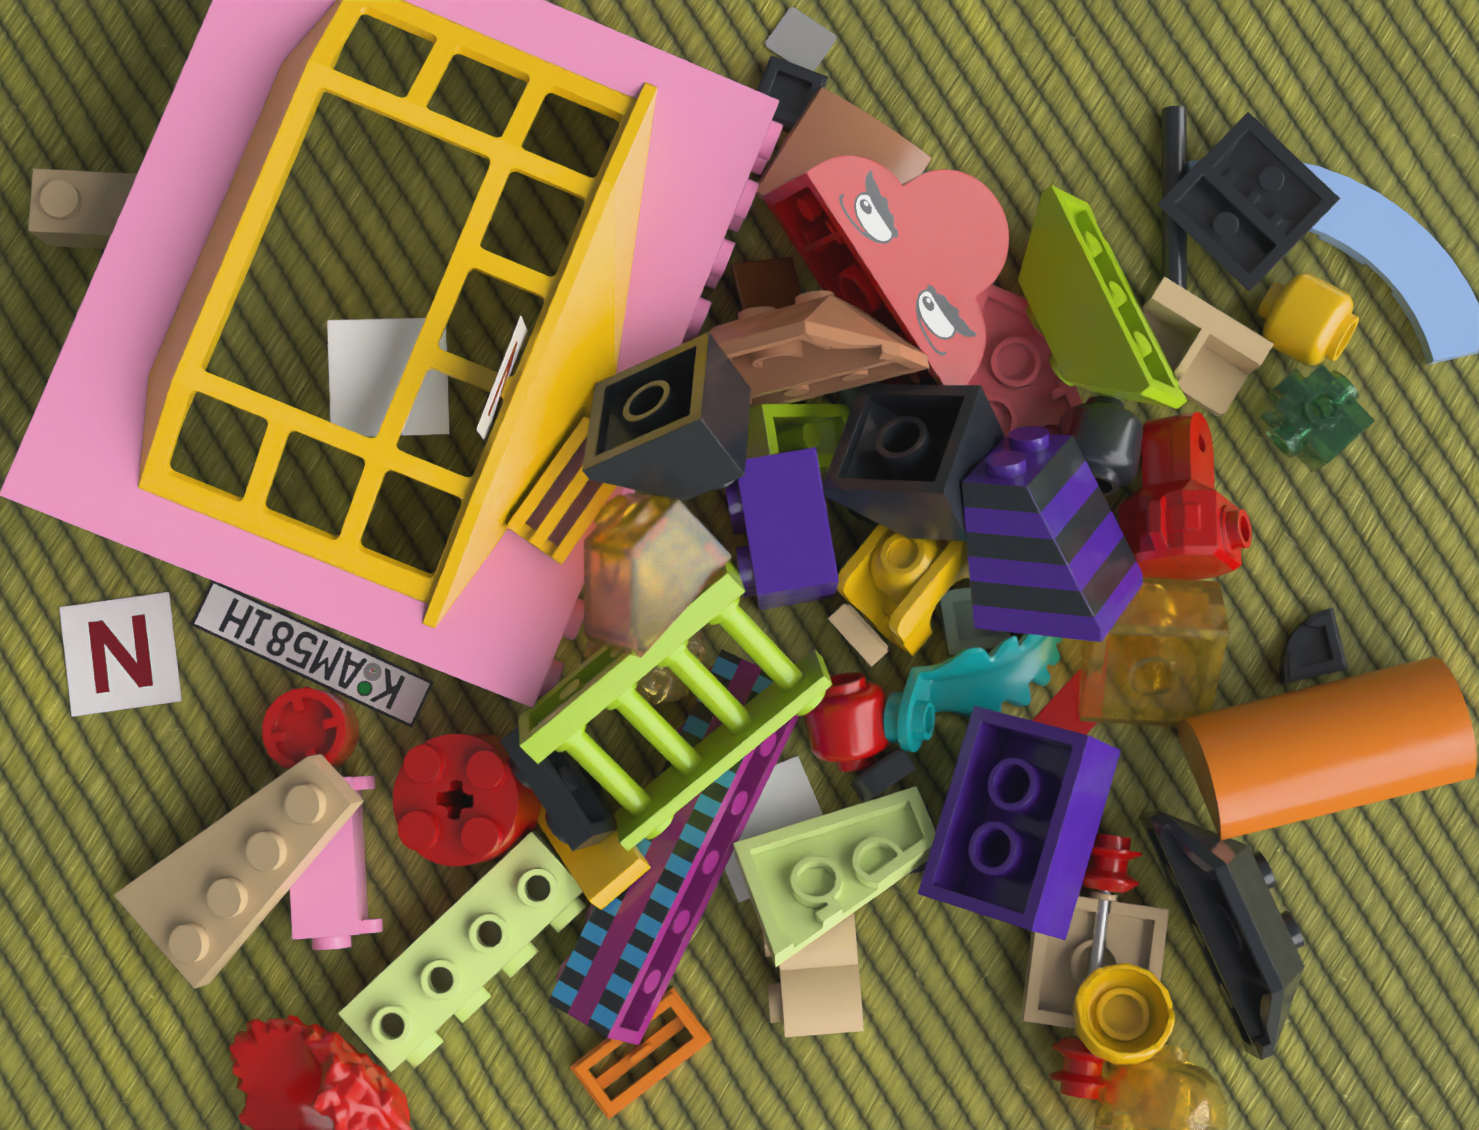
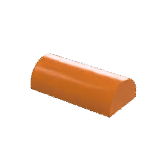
(1330, 747)

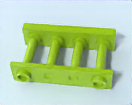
(610, 682)

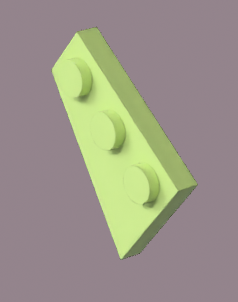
(831, 866)

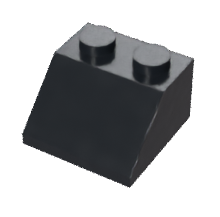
(671, 423)
(910, 453)

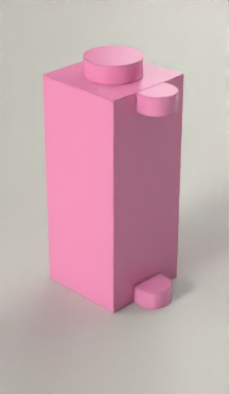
(332, 891)

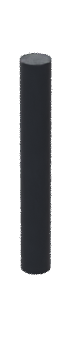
(1173, 170)

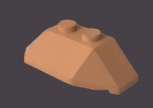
(813, 349)

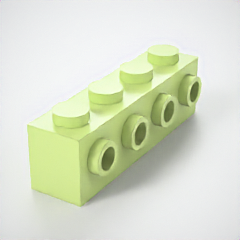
(463, 951)

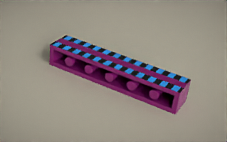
(641, 935)

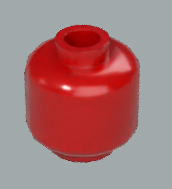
(848, 723)

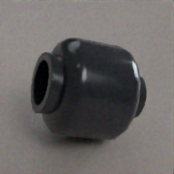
(1107, 438)

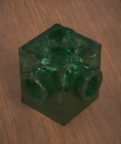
(1315, 416)

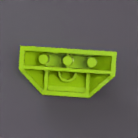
(1089, 308)

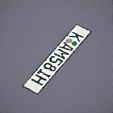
(312, 653)

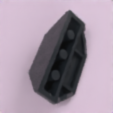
(1234, 924)

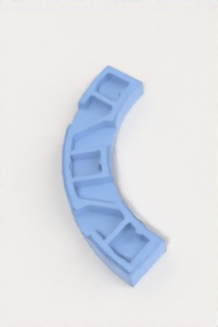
(1409, 262)

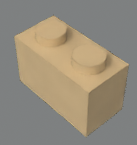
(77, 206)

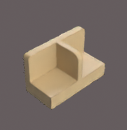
(1203, 346)

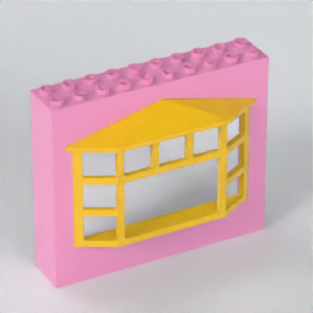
(190, 234)

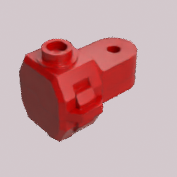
(1177, 517)

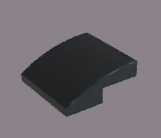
(1248, 201)

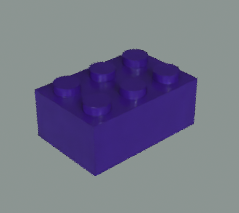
(786, 530)
(1019, 821)

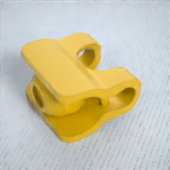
(900, 582)

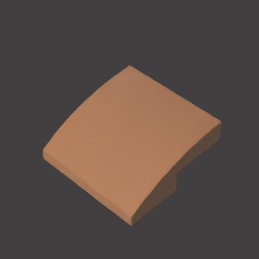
(838, 128)

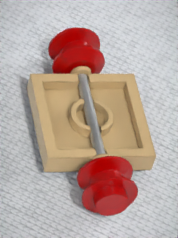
(1098, 936)

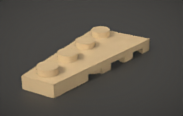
(233, 873)

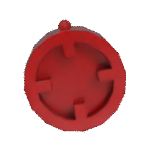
(308, 725)

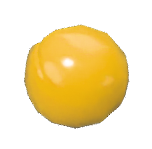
(1123, 1013)

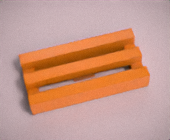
(596, 1086)

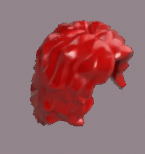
(311, 1080)

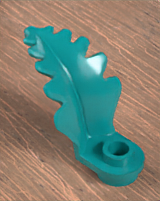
(968, 681)

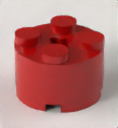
(432, 808)

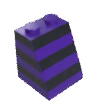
(1044, 541)

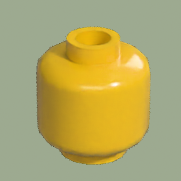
(1308, 319)

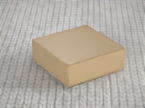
(859, 633)

